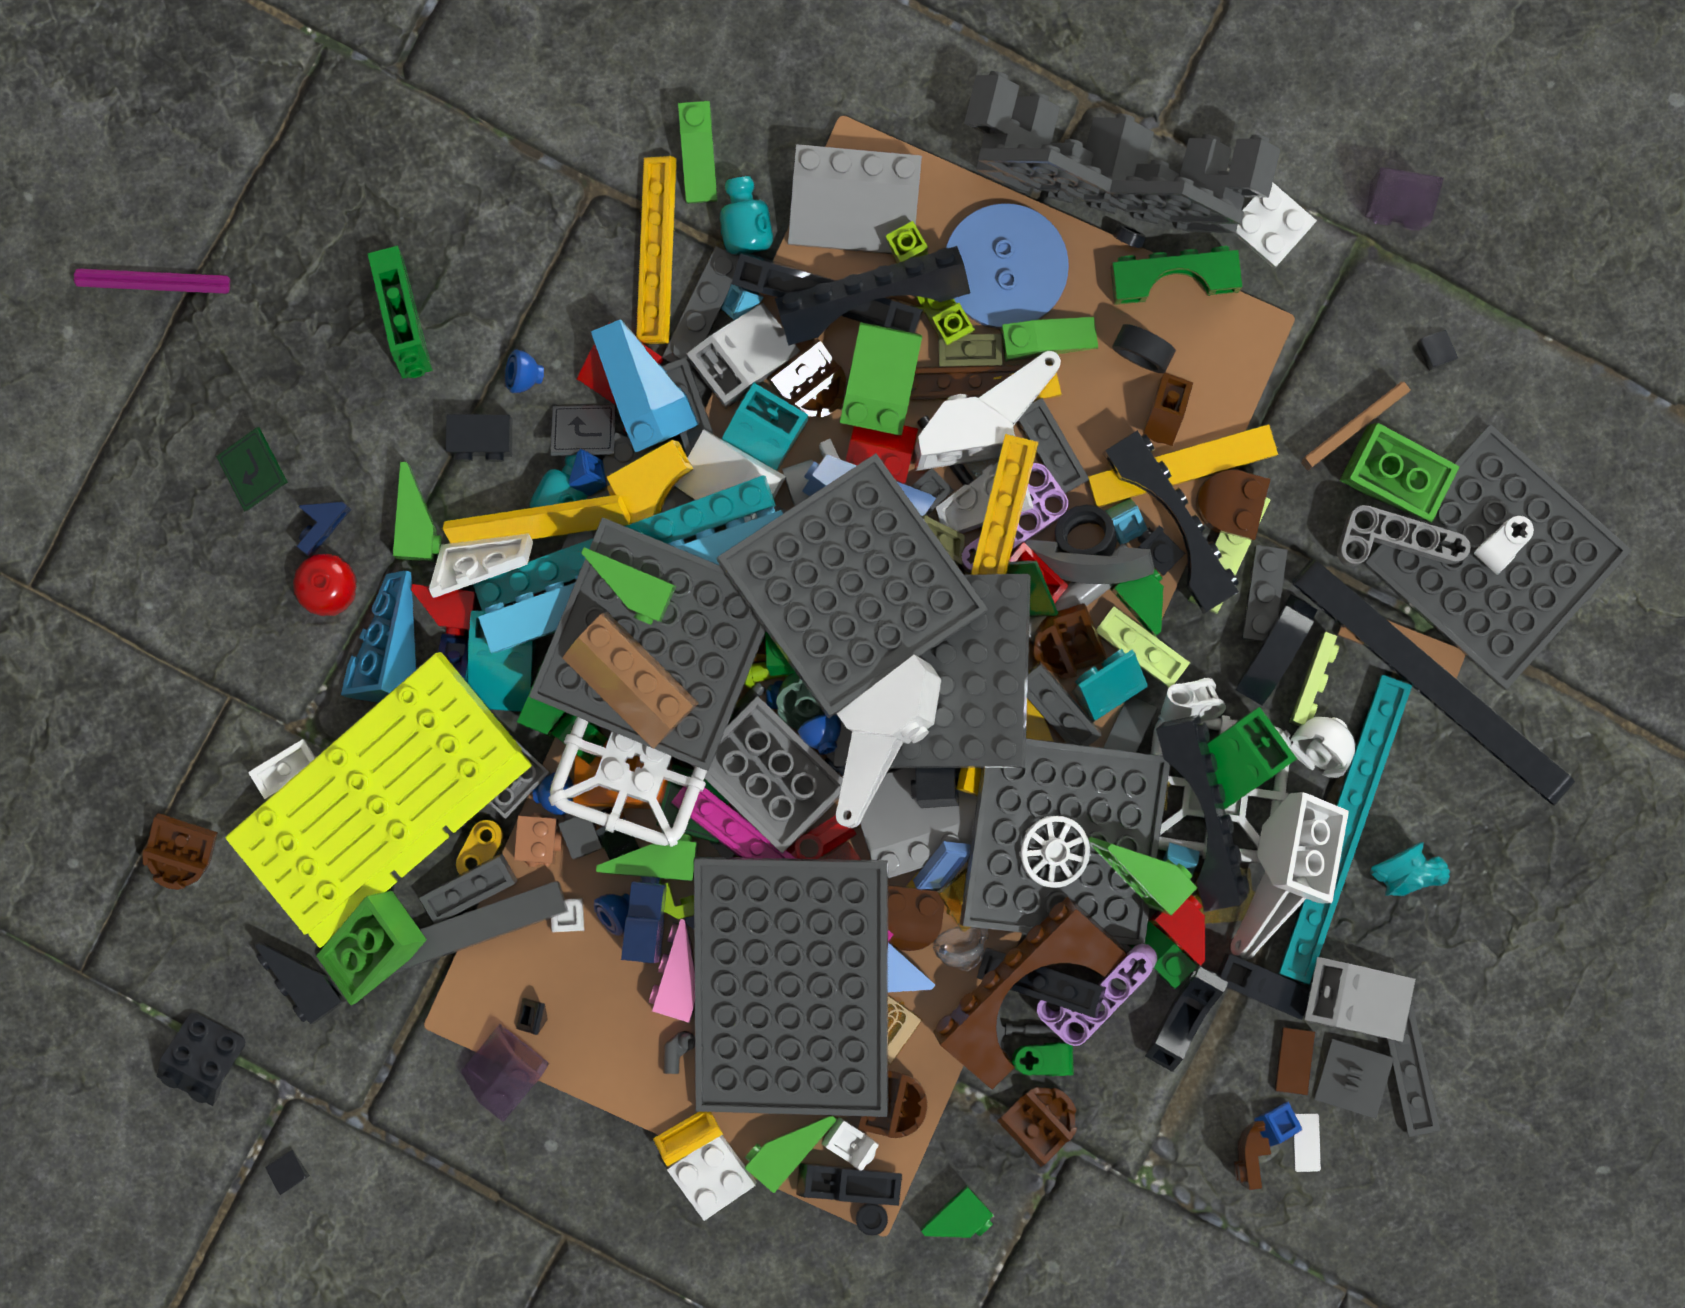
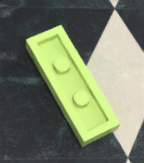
(1150, 652)
(1315, 679)

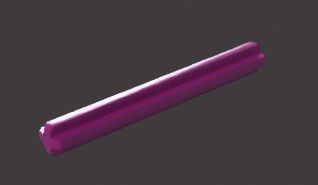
(152, 281)

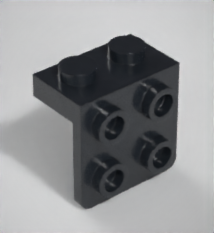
(200, 1058)

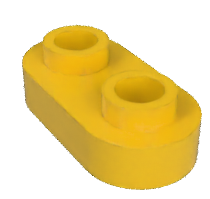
(477, 848)

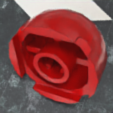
(325, 584)

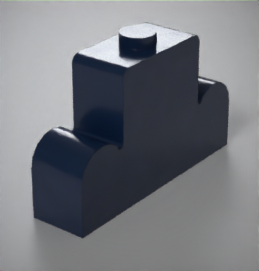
(645, 921)

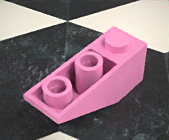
(677, 989)

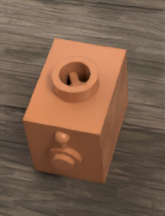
(537, 840)

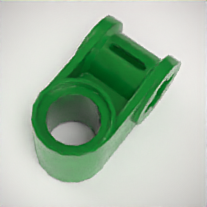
(1050, 1059)

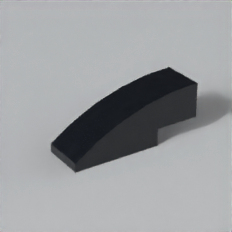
(848, 1184)

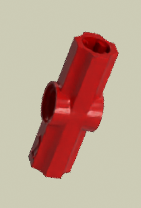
(827, 836)

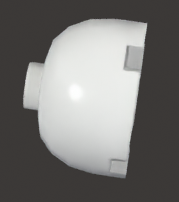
(1324, 744)

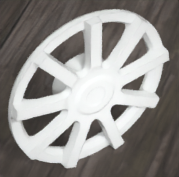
(1054, 851)

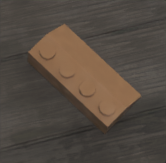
(629, 679)

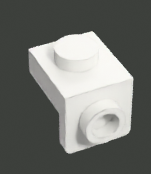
(850, 1144)

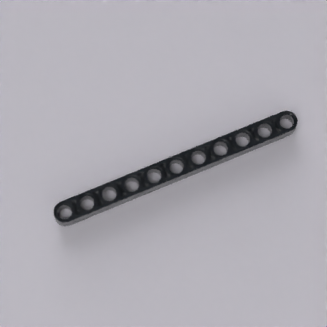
(1433, 682)

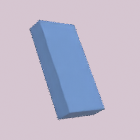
(942, 866)

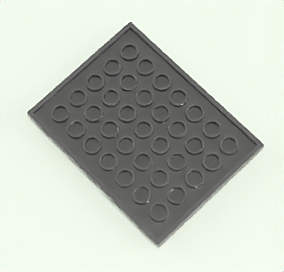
(791, 986)

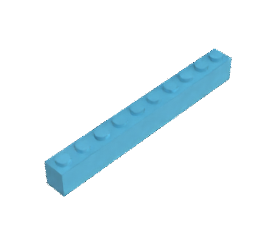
(540, 615)

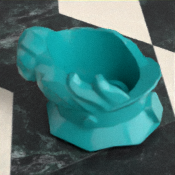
(1410, 871)

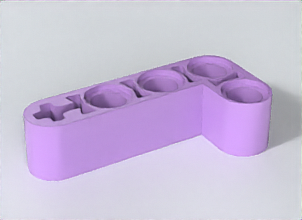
(1042, 516)
(1060, 1020)

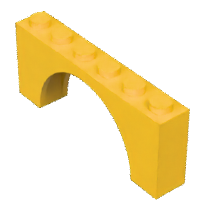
(649, 480)

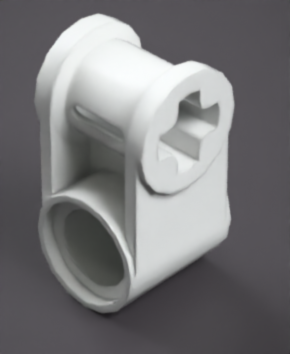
(1501, 546)
(1191, 700)

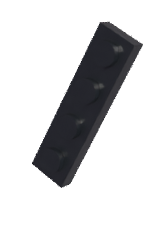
(1051, 986)

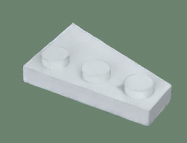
(968, 505)
(477, 560)

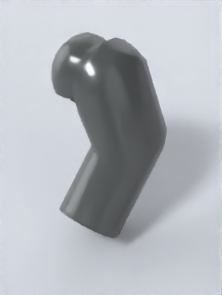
(675, 1048)

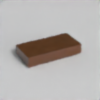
(1294, 1061)

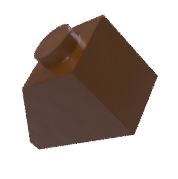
(1168, 409)

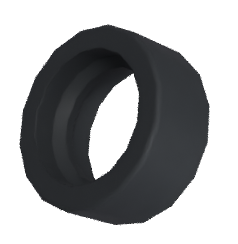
(1144, 348)
(1082, 515)

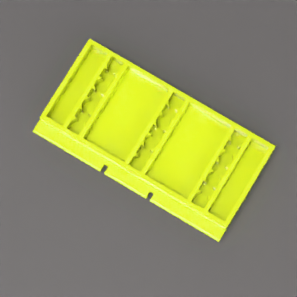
(379, 799)

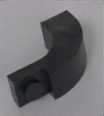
(1277, 650)
(1185, 1018)

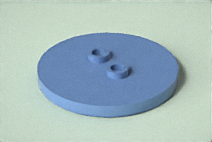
(1011, 264)

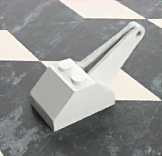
(976, 427)
(880, 721)
(1300, 860)

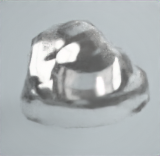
(960, 948)

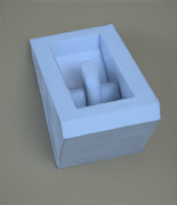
(904, 975)

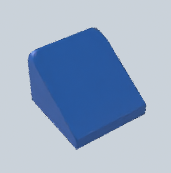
(587, 473)
(1279, 1124)

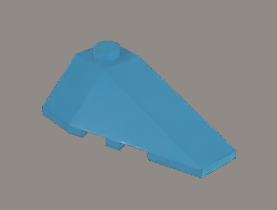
(643, 392)
(388, 643)

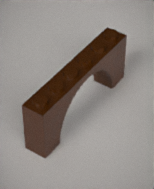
(1062, 937)

